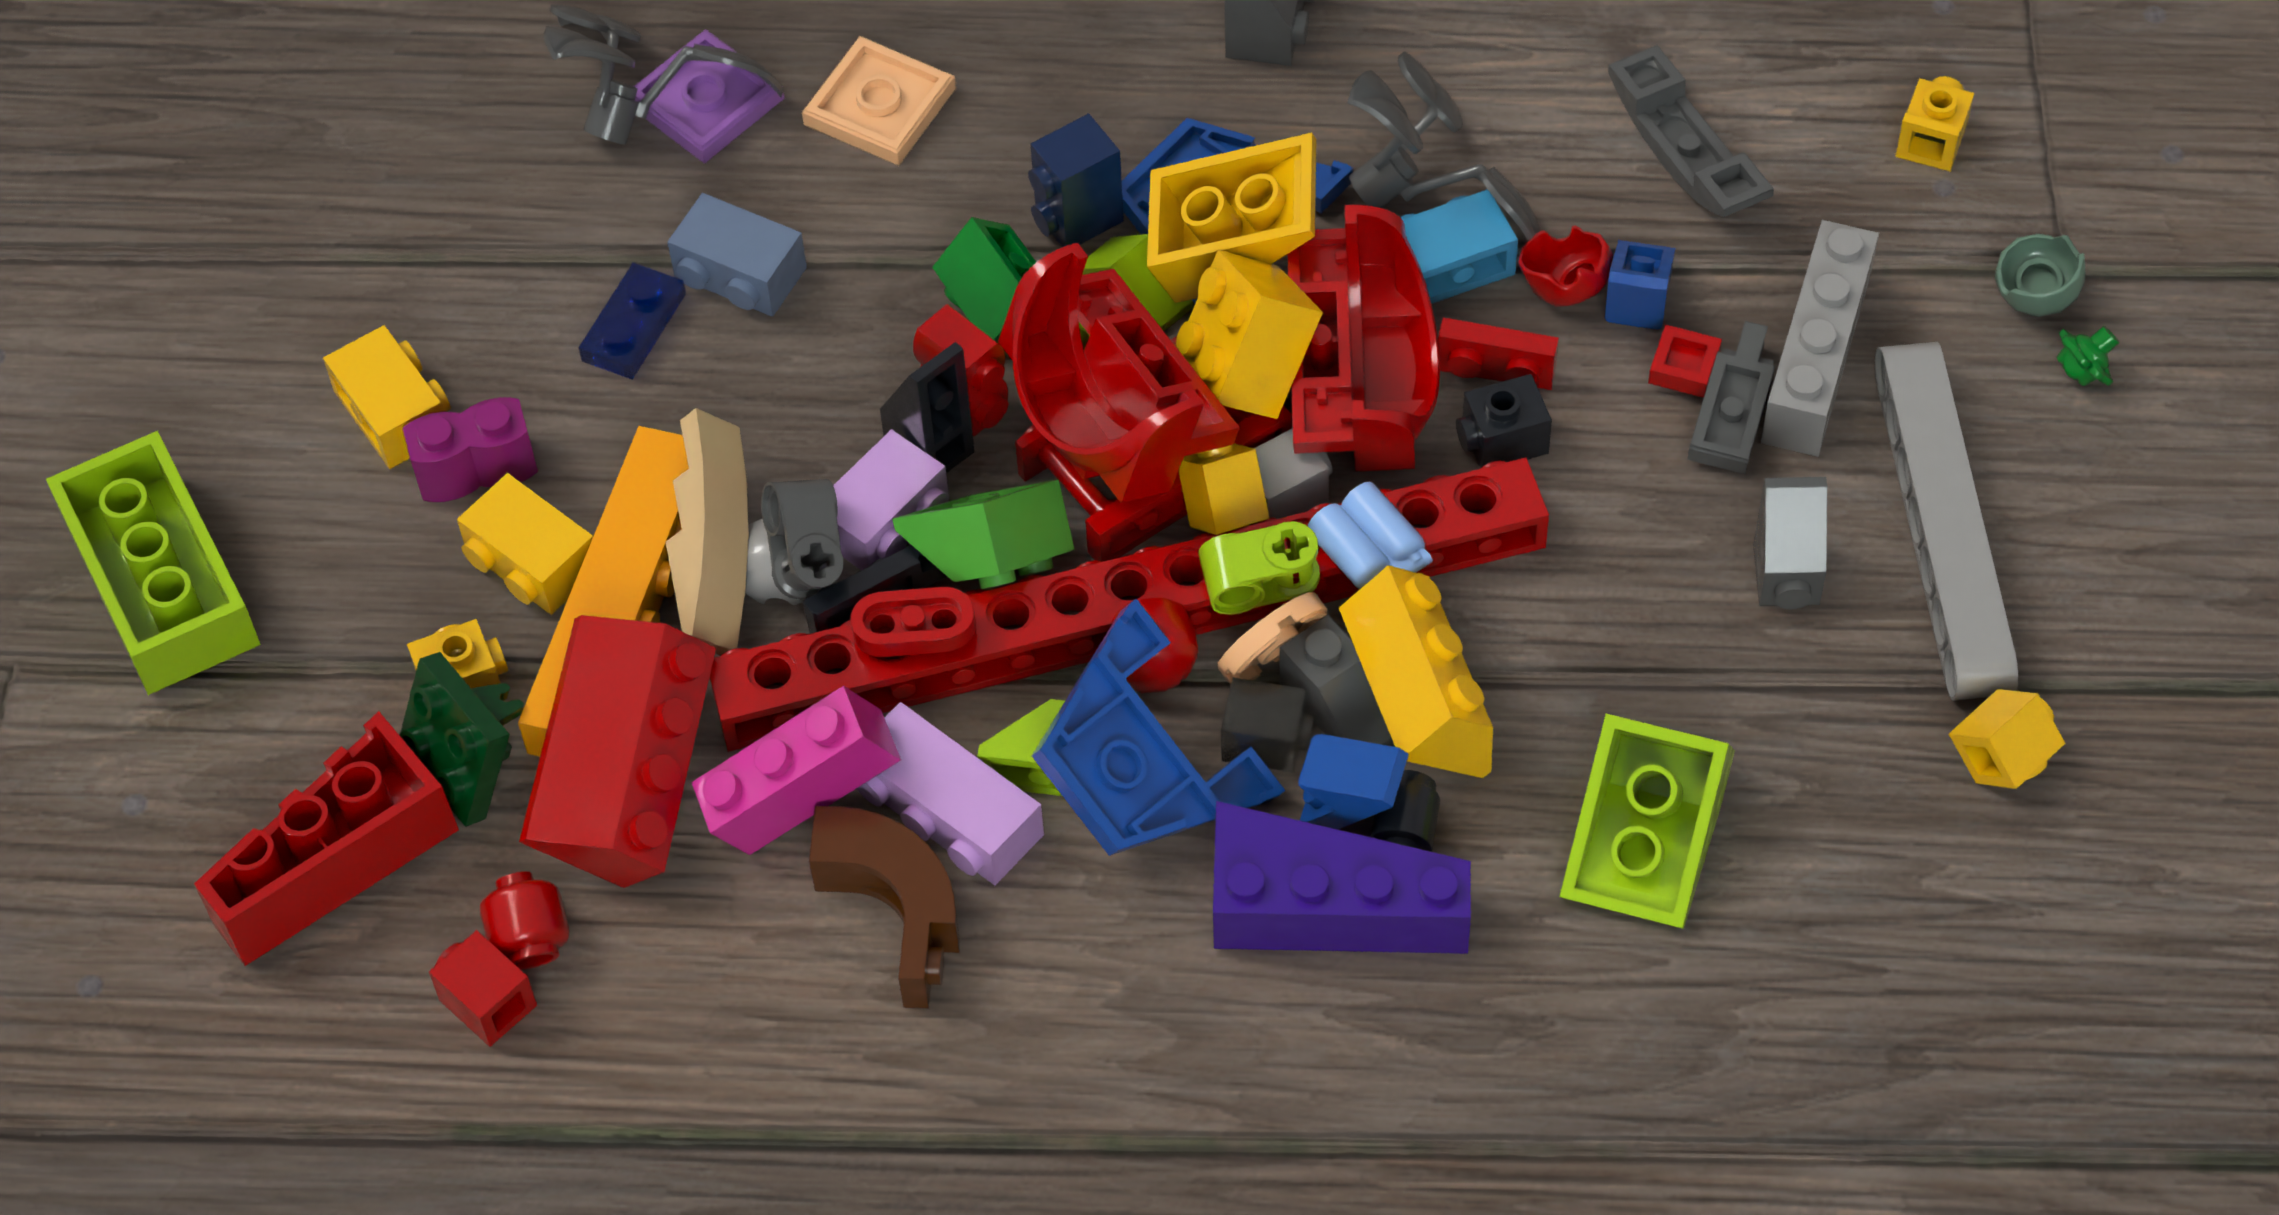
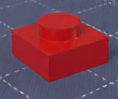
(1684, 360)

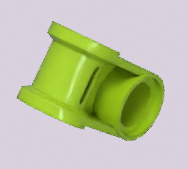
(1257, 569)

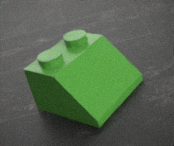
(992, 533)

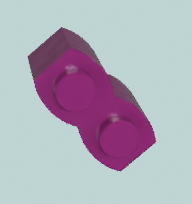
(469, 449)

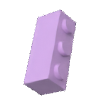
(955, 799)

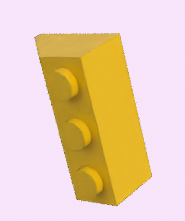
(1419, 672)

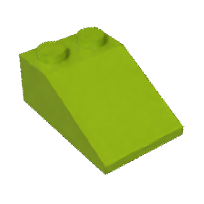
(1647, 820)

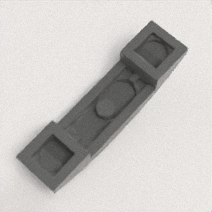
(1682, 138)

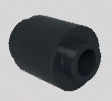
(1413, 815)

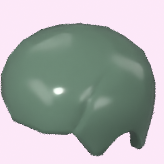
(2040, 274)

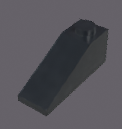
(934, 409)

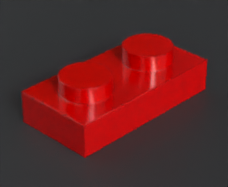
(1496, 352)

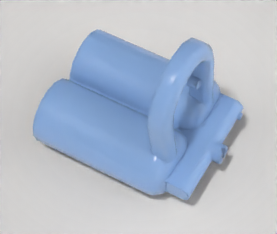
(1368, 535)

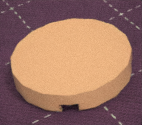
(1264, 639)

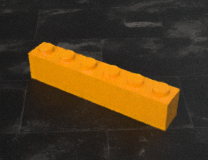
(624, 566)

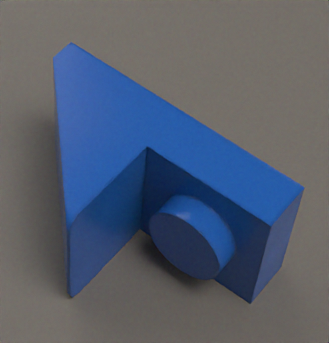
(1639, 284)
(1348, 780)

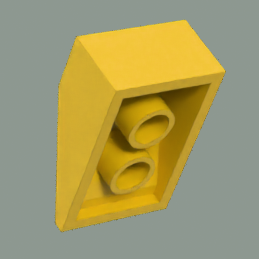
(1237, 202)

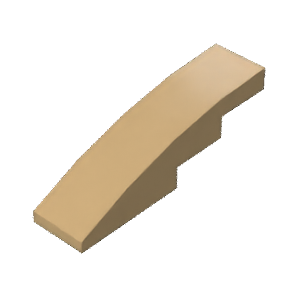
(712, 547)

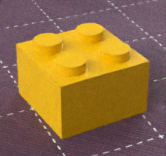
(1248, 333)

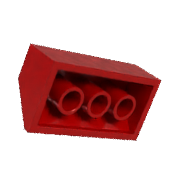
(618, 747)

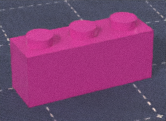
(794, 769)

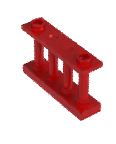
(1119, 526)

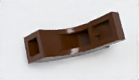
(888, 861)

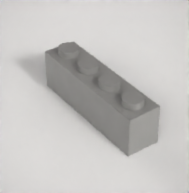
(1819, 338)

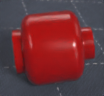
(525, 919)

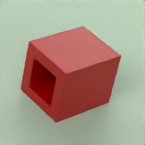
(482, 987)

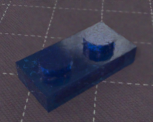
(632, 321)

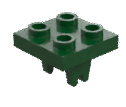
(459, 734)

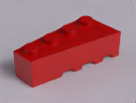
(328, 843)

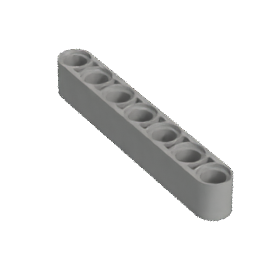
(1945, 521)

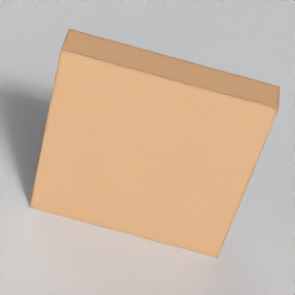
(879, 100)

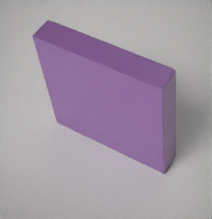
(707, 101)

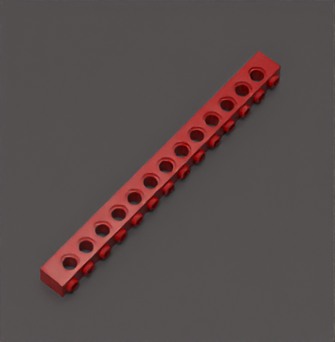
(1050, 641)

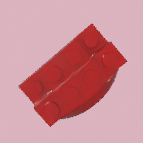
(1376, 348)
(1125, 401)

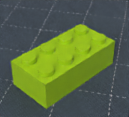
(153, 562)

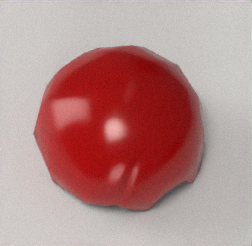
(1566, 268)
(1176, 659)

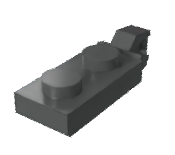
(1733, 403)

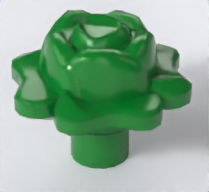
(2086, 357)

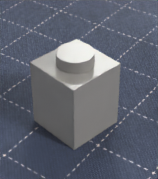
(1292, 480)

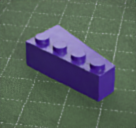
(1332, 889)

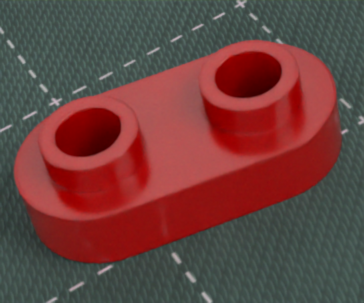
(914, 620)

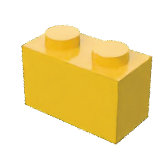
(383, 390)
(524, 543)

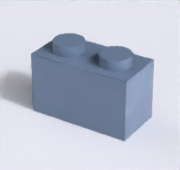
(737, 255)

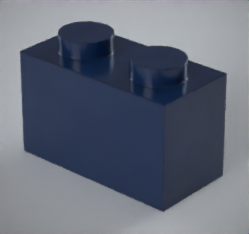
(1076, 182)

